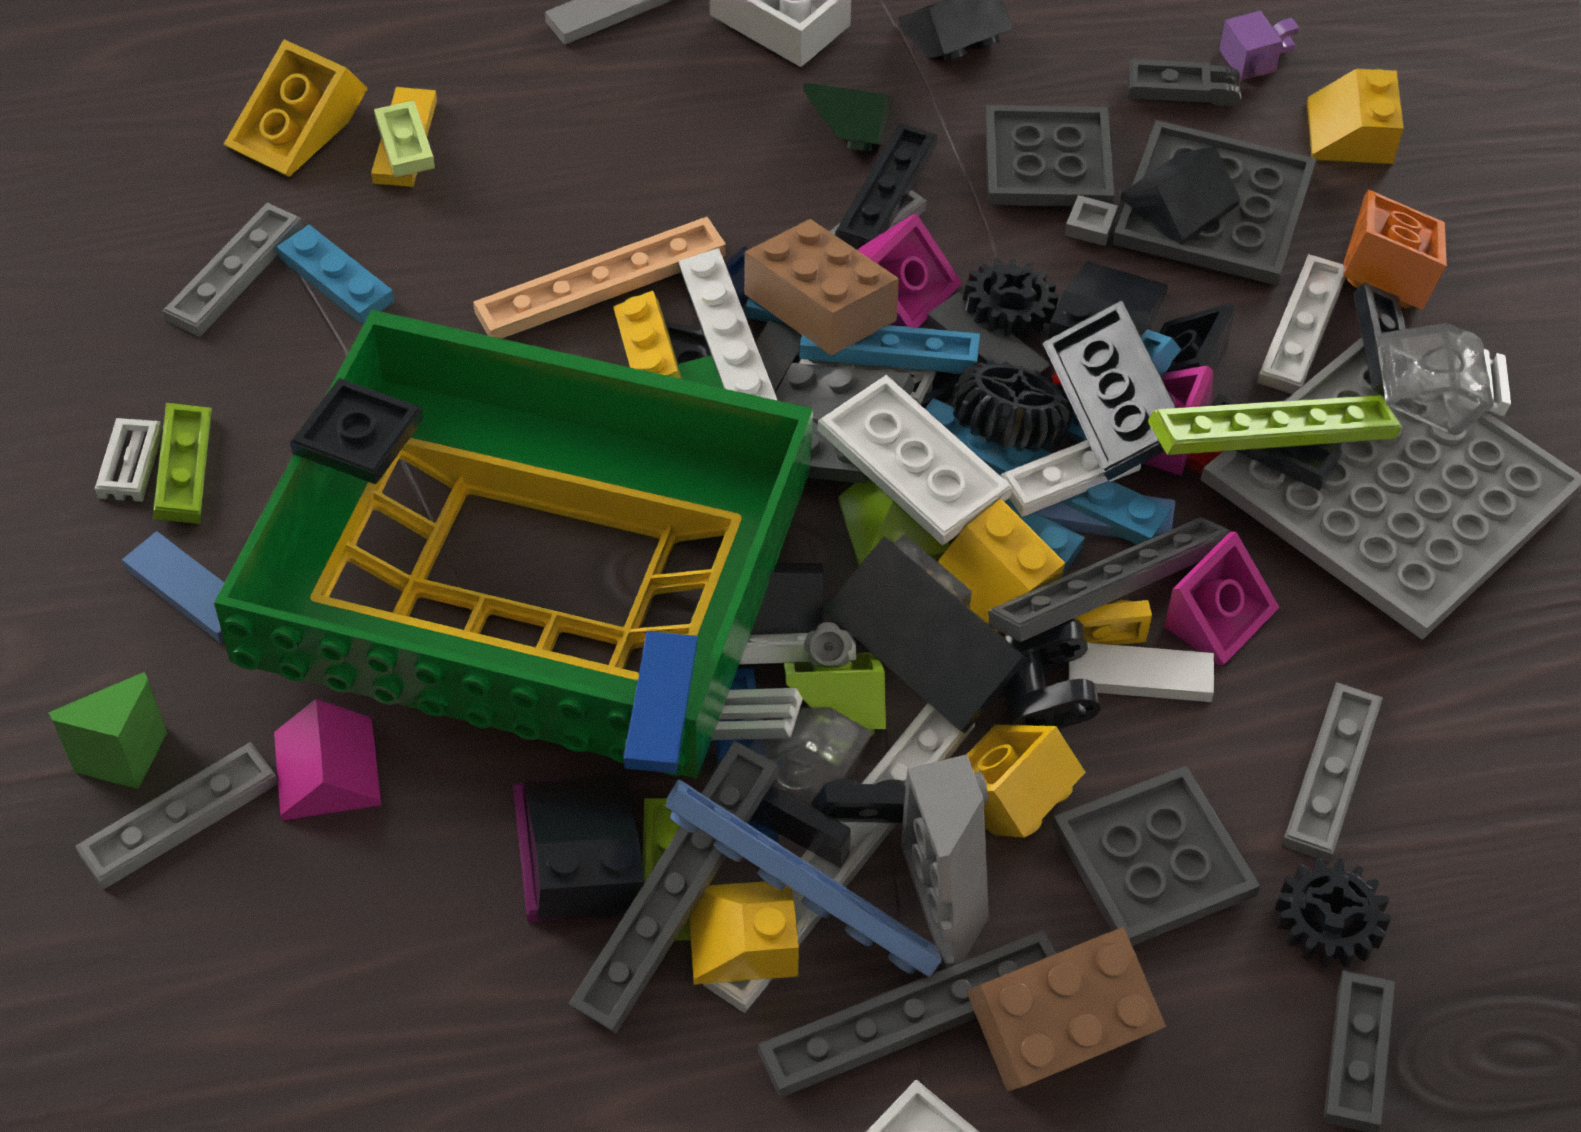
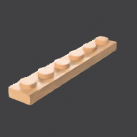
(595, 279)

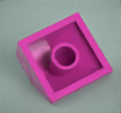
(920, 265)

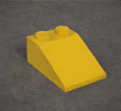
(295, 109)

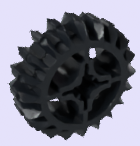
(1012, 406)

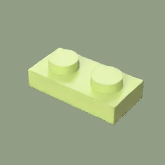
(404, 139)

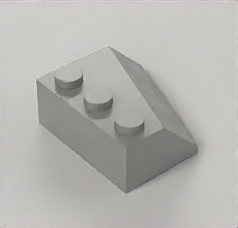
(948, 852)

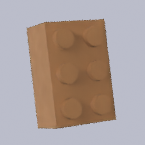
(821, 286)
(1065, 1009)

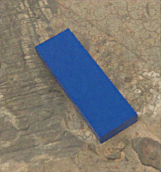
(661, 702)

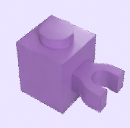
(1254, 44)

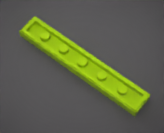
(1273, 424)

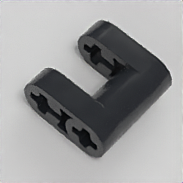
(1060, 704)

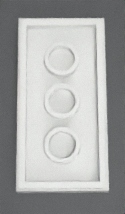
(913, 459)

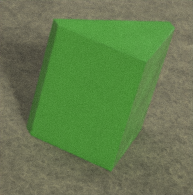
(113, 732)

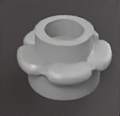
(825, 633)

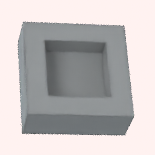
(1091, 220)

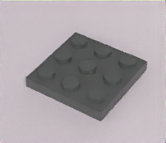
(1047, 155)
(825, 390)
(1155, 856)

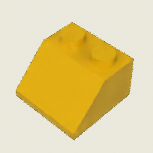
(1356, 118)
(1000, 559)
(1024, 774)

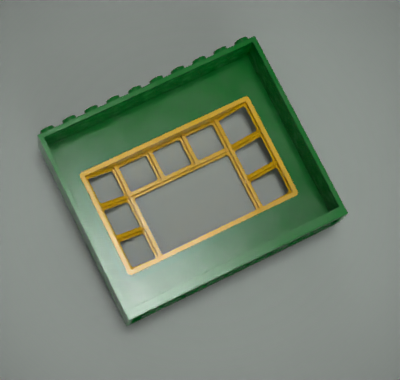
(550, 438)

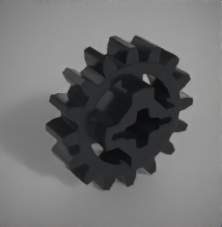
(1010, 297)
(1329, 906)

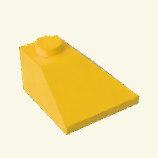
(744, 933)

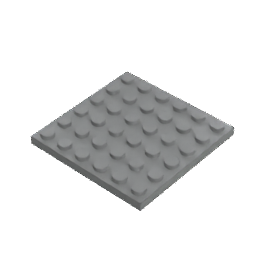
(1406, 516)

